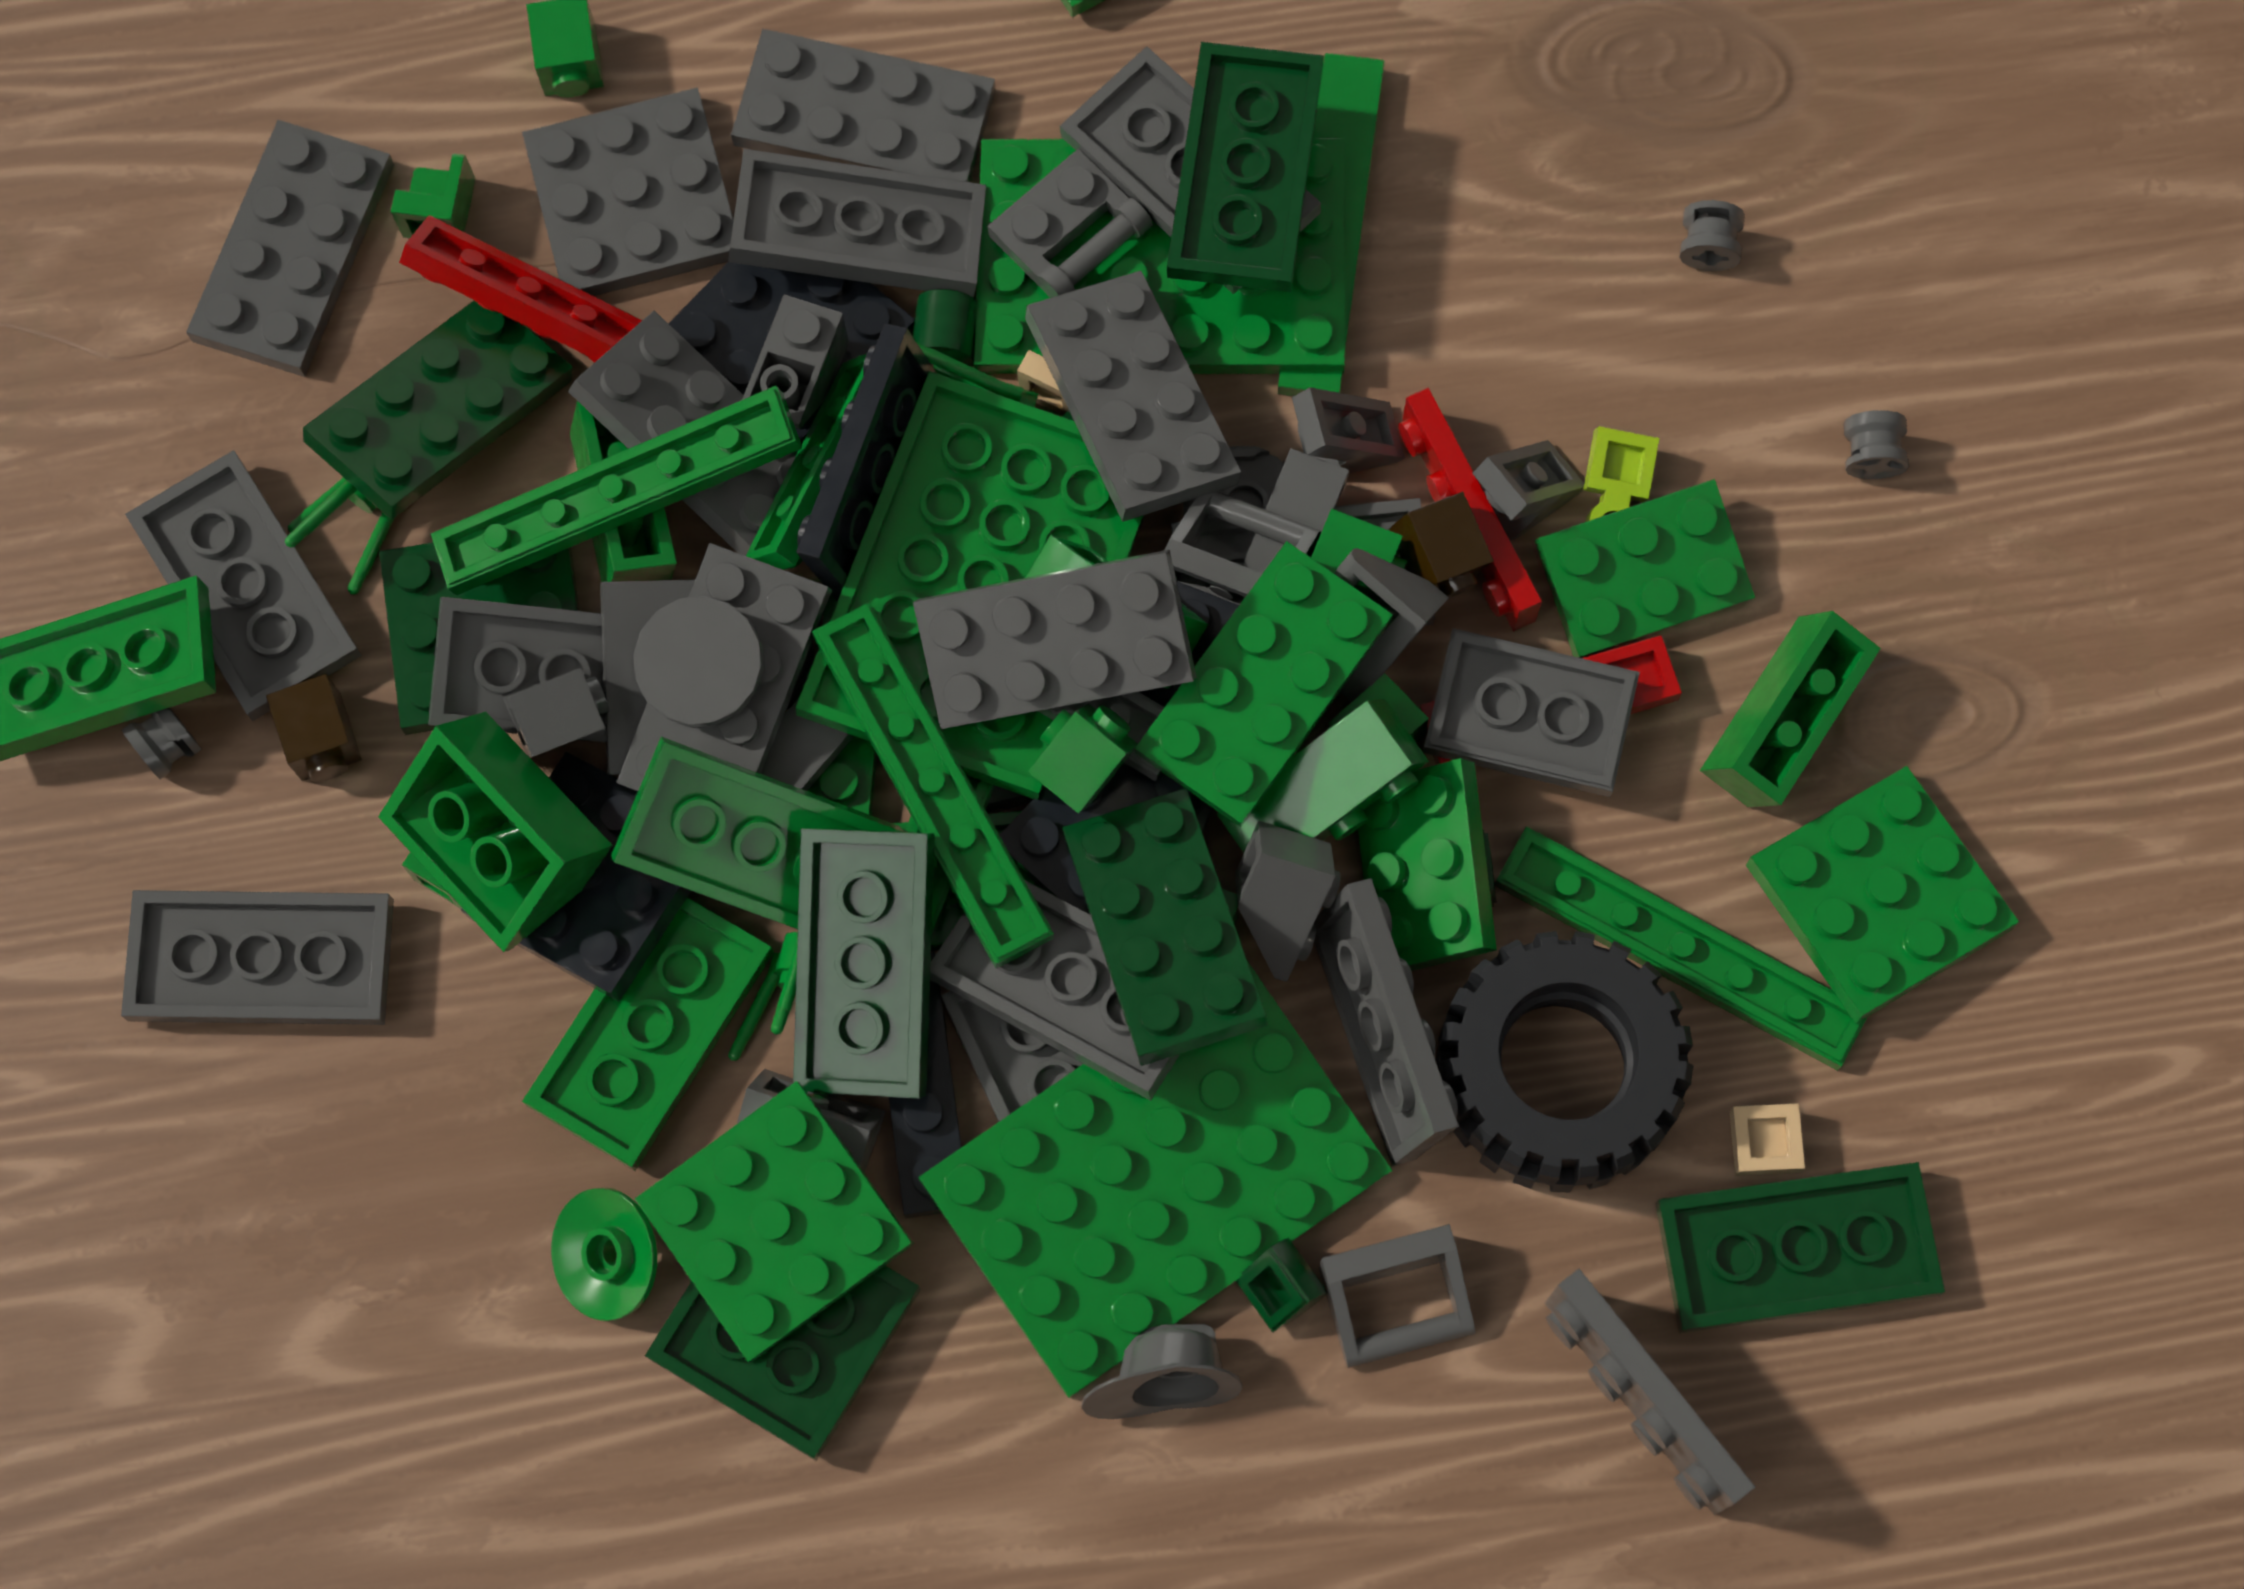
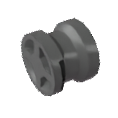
(1712, 235)
(1874, 443)
(161, 741)

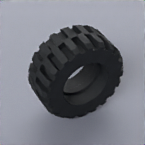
(1610, 991)

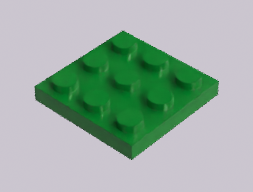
(1881, 894)
(774, 1221)

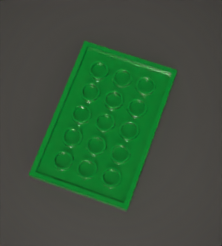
(1213, 328)
(961, 511)
(1139, 1210)

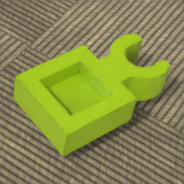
(1619, 469)

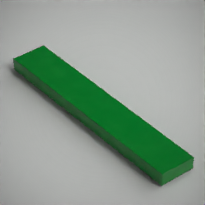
(1347, 111)
(616, 490)
(933, 785)
(1680, 947)

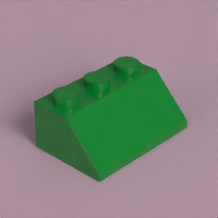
(493, 828)

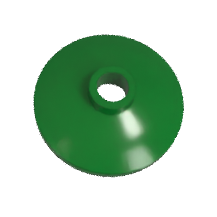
(604, 1254)

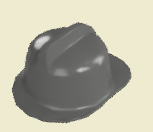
(1163, 1372)

